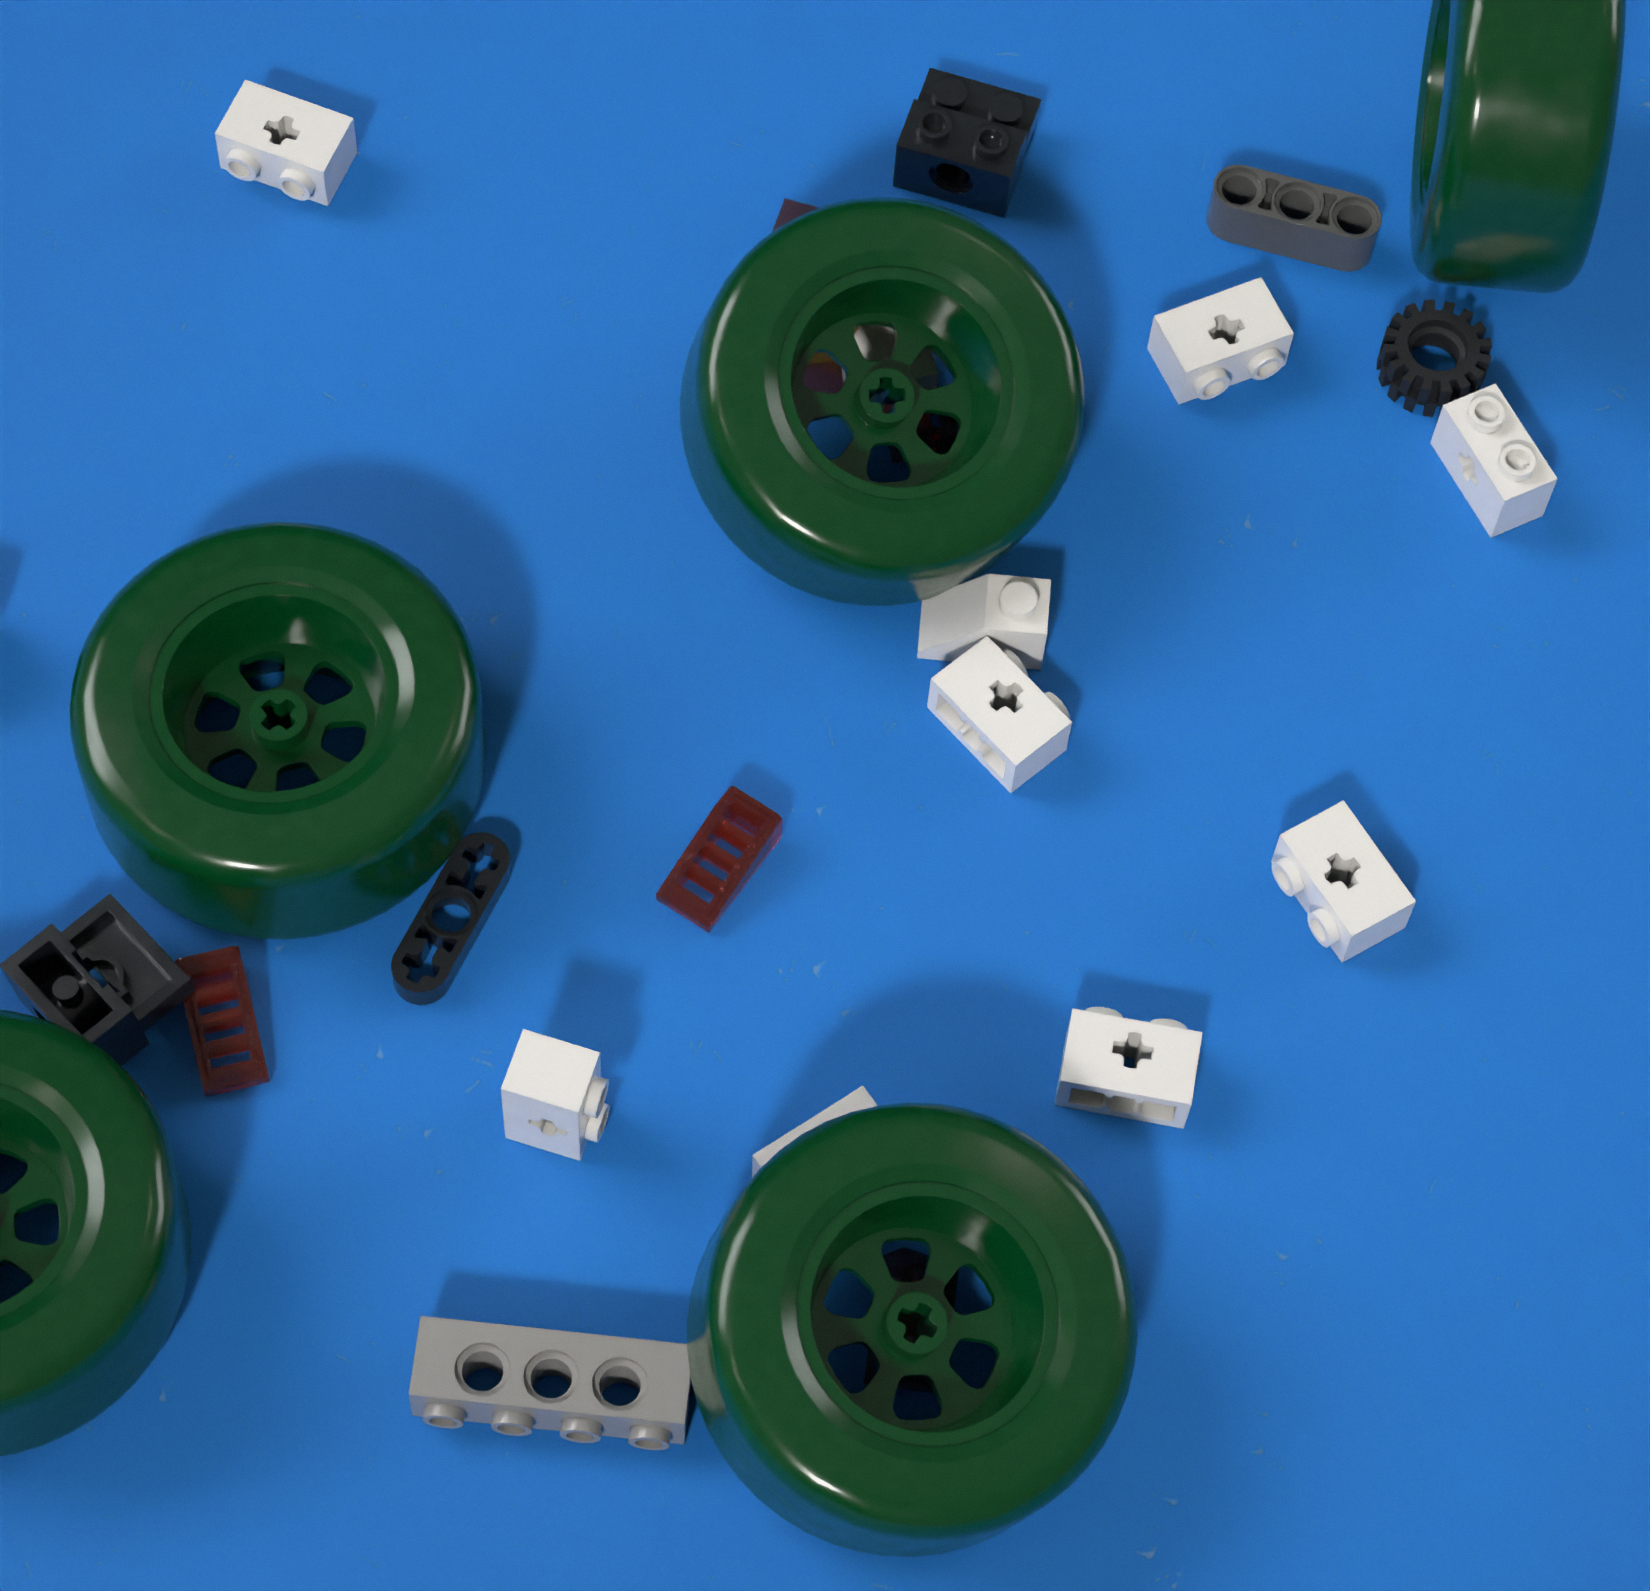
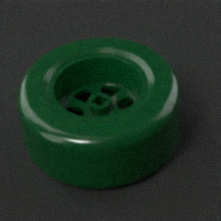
(1513, 139)
(939, 288)
(255, 607)
(123, 1242)
(1055, 1319)

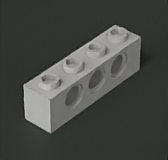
(523, 1355)

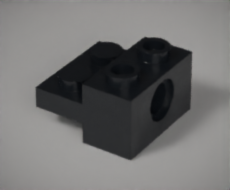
(965, 142)
(56, 985)

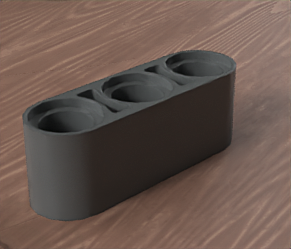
(1321, 215)

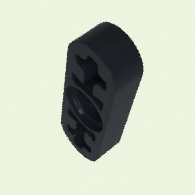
(451, 890)

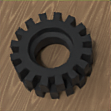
(1439, 330)

